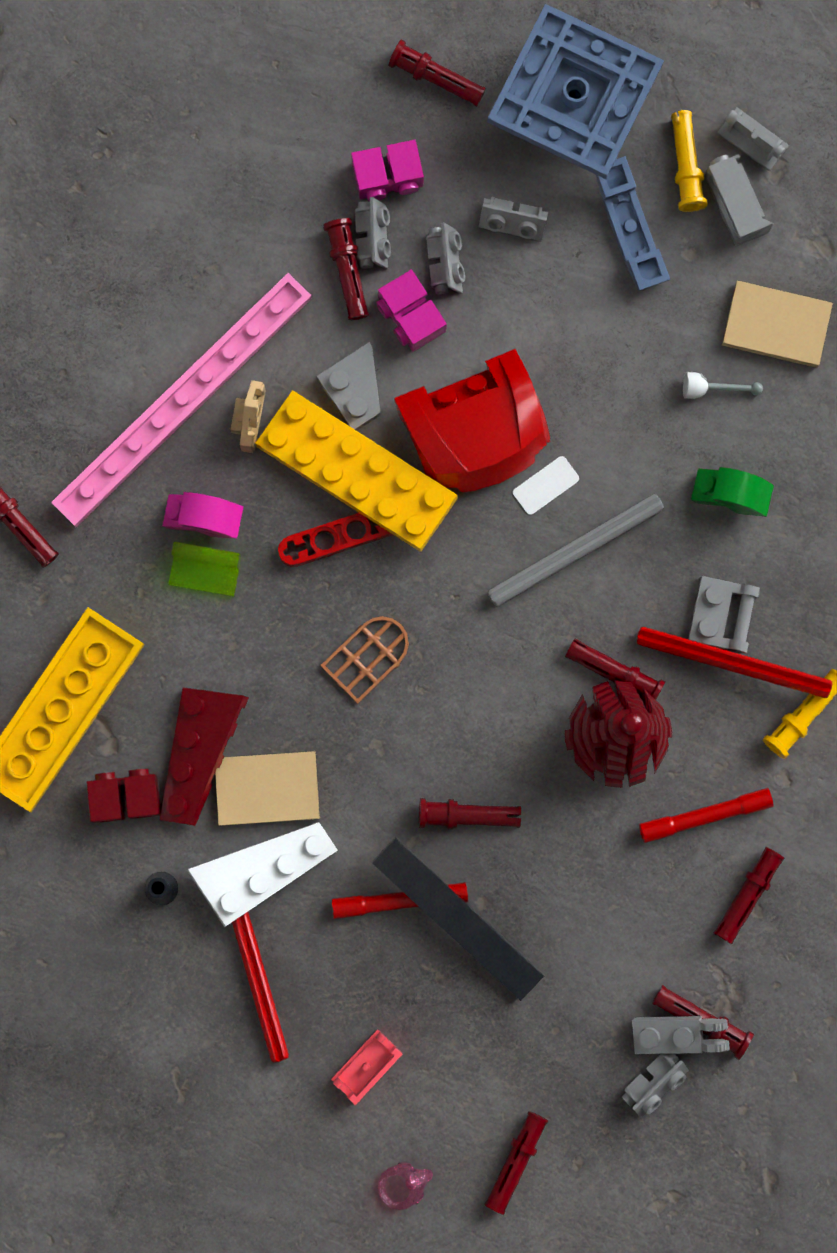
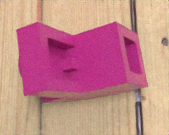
(203, 514)

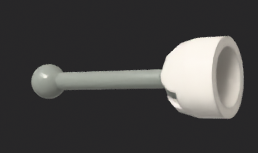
(696, 386)

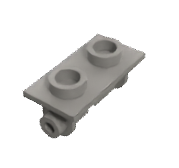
(752, 138)
(526, 223)
(445, 244)
(375, 248)
(647, 1094)

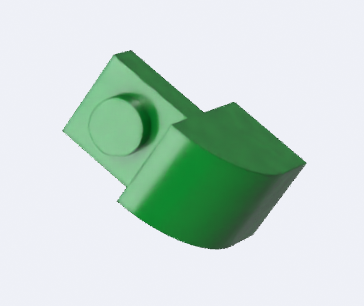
(733, 489)

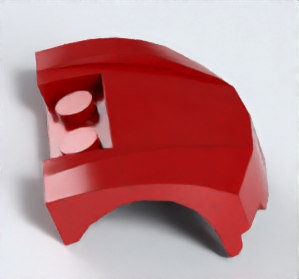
(477, 427)

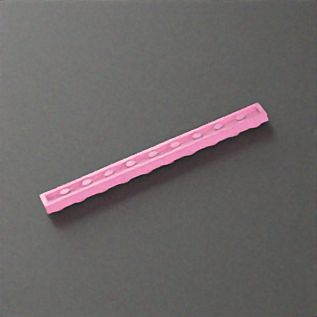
(181, 400)

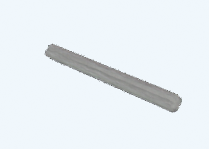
(575, 550)

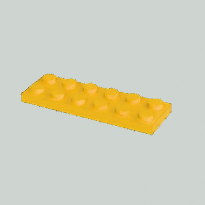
(356, 471)
(63, 706)

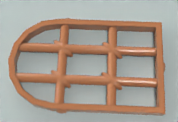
(354, 658)

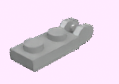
(677, 1035)

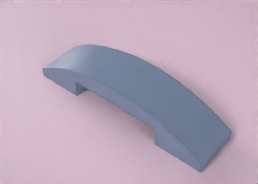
(630, 227)

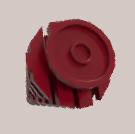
(618, 733)

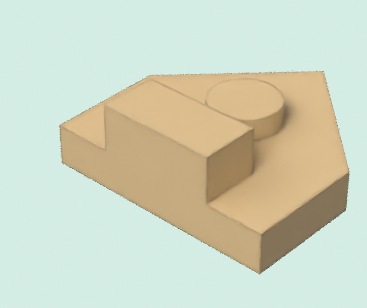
(248, 416)

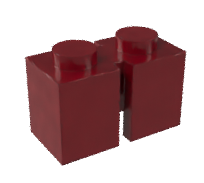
(107, 801)

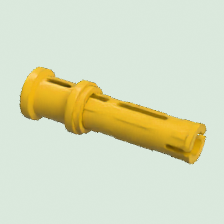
(689, 175)
(795, 724)

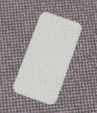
(546, 485)

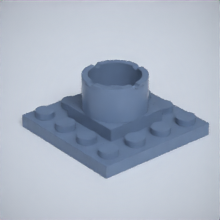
(575, 91)

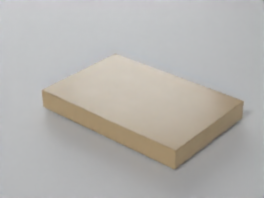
(777, 324)
(267, 788)

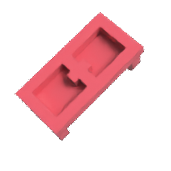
(366, 1067)

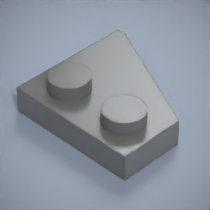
(353, 387)

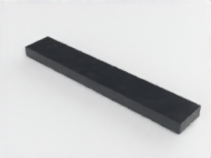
(457, 918)

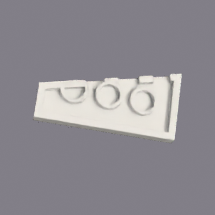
(255, 873)

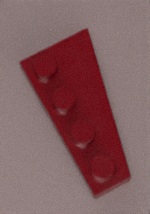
(200, 737)

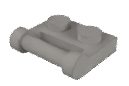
(712, 611)

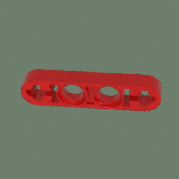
(341, 543)

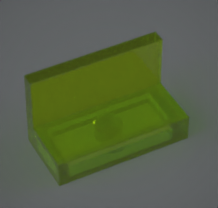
(204, 569)

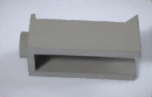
(736, 199)

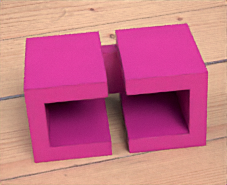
(403, 166)
(415, 317)

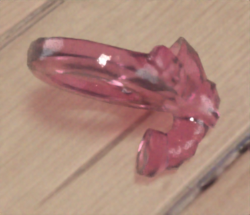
(415, 1180)

